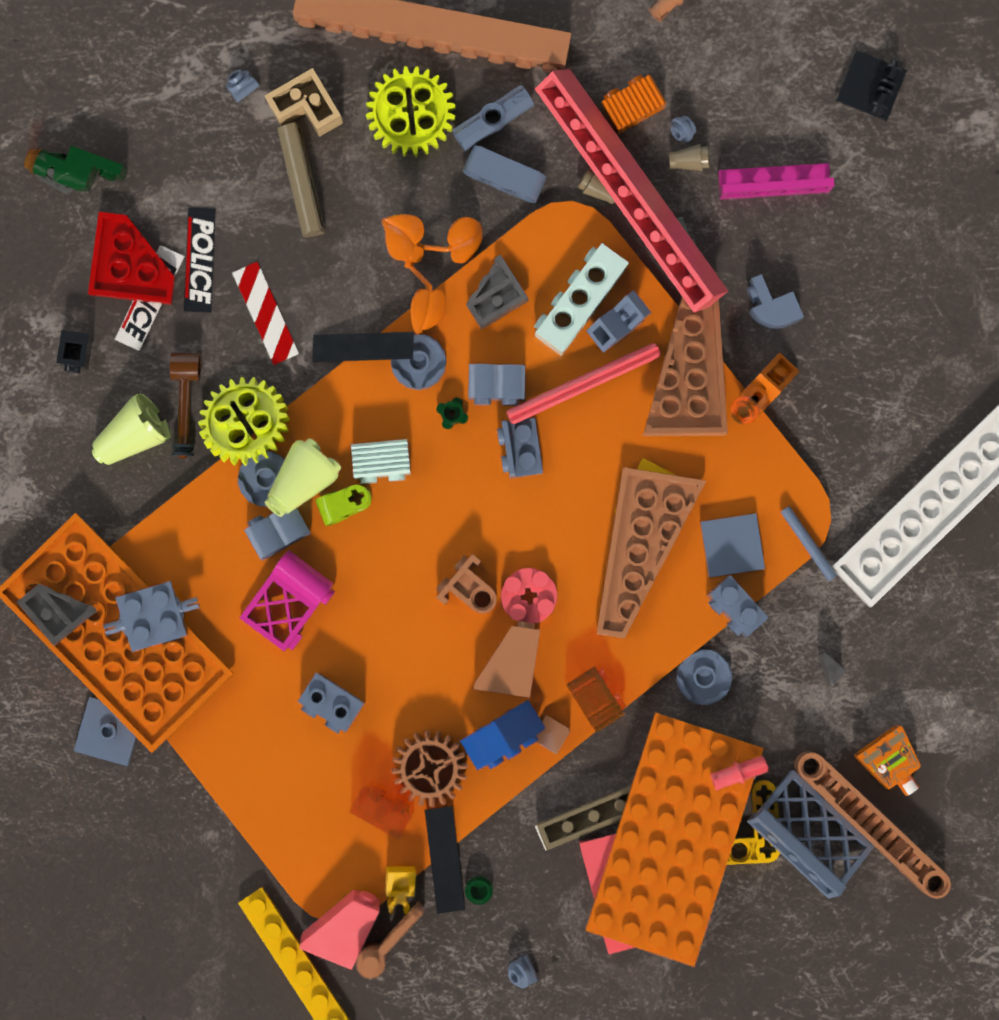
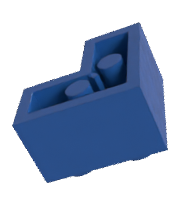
(503, 736)

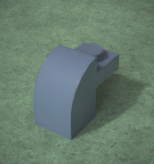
(772, 313)
(619, 321)

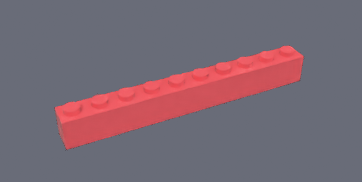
(631, 190)

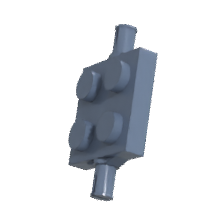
(151, 616)

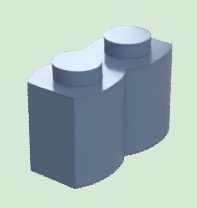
(497, 383)
(275, 532)

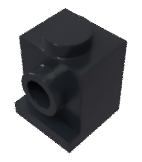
(68, 343)

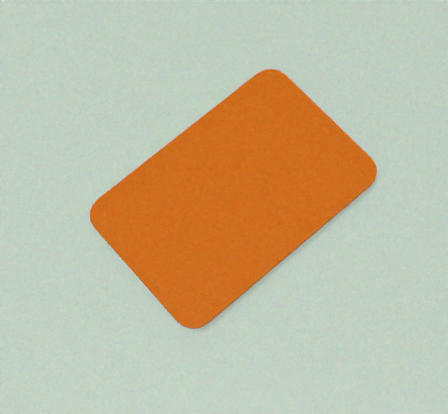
(384, 630)

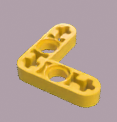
(754, 843)

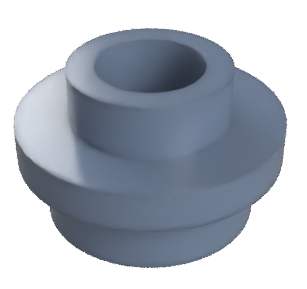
(683, 128)

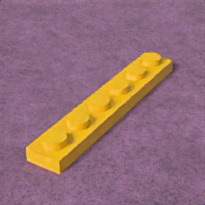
(292, 960)

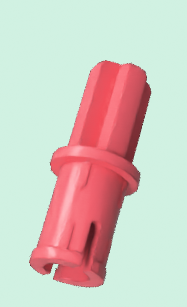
(739, 772)

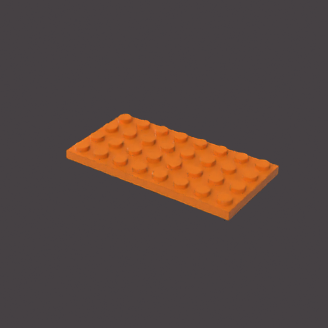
(143, 688)
(672, 841)

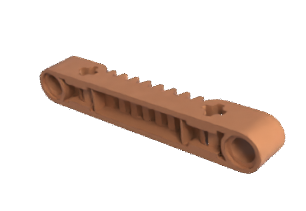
(873, 825)

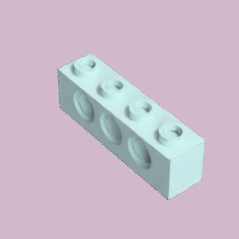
(599, 259)

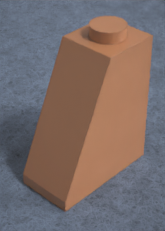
(512, 663)

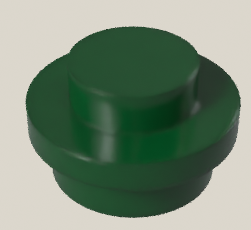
(478, 890)

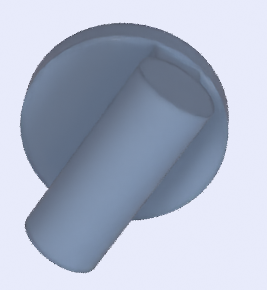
(241, 84)
(522, 972)

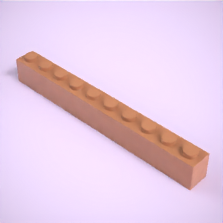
(440, 29)

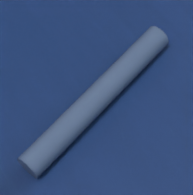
(808, 543)

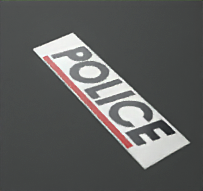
(142, 314)

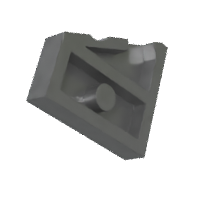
(497, 295)
(54, 612)

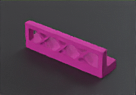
(775, 181)

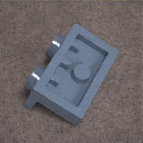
(521, 448)

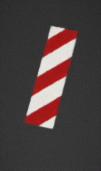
(265, 313)

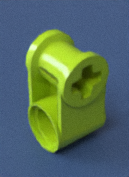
(338, 504)

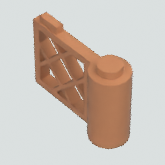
(374, 954)

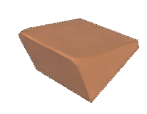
(553, 735)

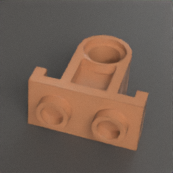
(466, 586)

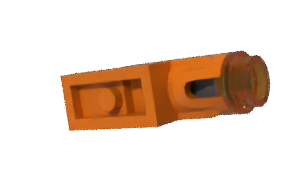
(763, 390)

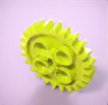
(386, 114)
(266, 407)

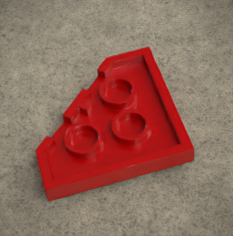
(127, 265)

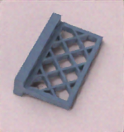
(801, 855)

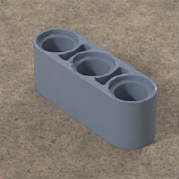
(504, 174)

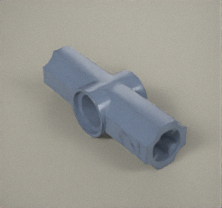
(507, 108)

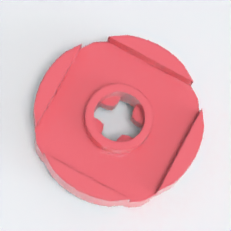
(537, 582)

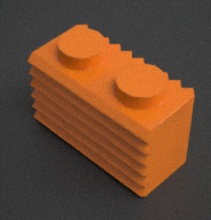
(632, 103)

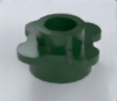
(456, 406)

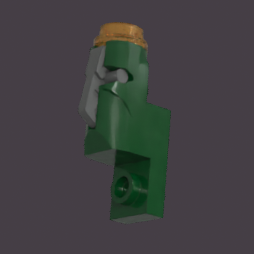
(71, 172)

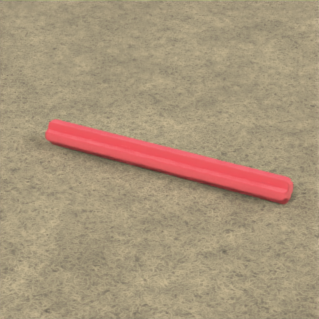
(583, 383)

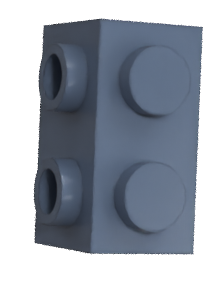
(737, 607)
(330, 703)

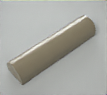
(301, 180)
(583, 819)

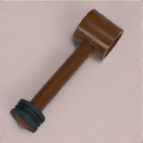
(184, 368)

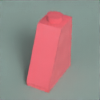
(342, 929)

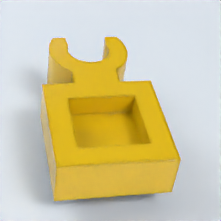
(399, 886)

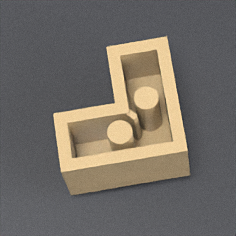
(305, 96)

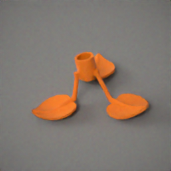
(402, 241)

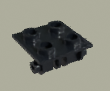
(871, 85)

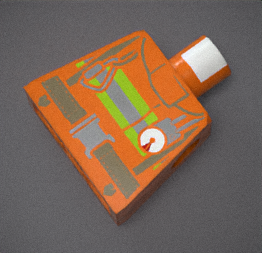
(891, 760)

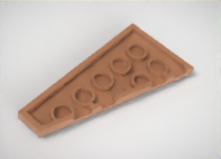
(691, 380)
(644, 530)

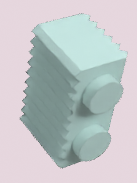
(380, 460)

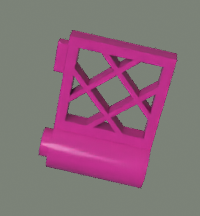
(301, 582)

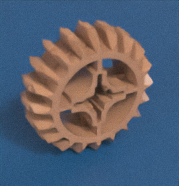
(438, 790)

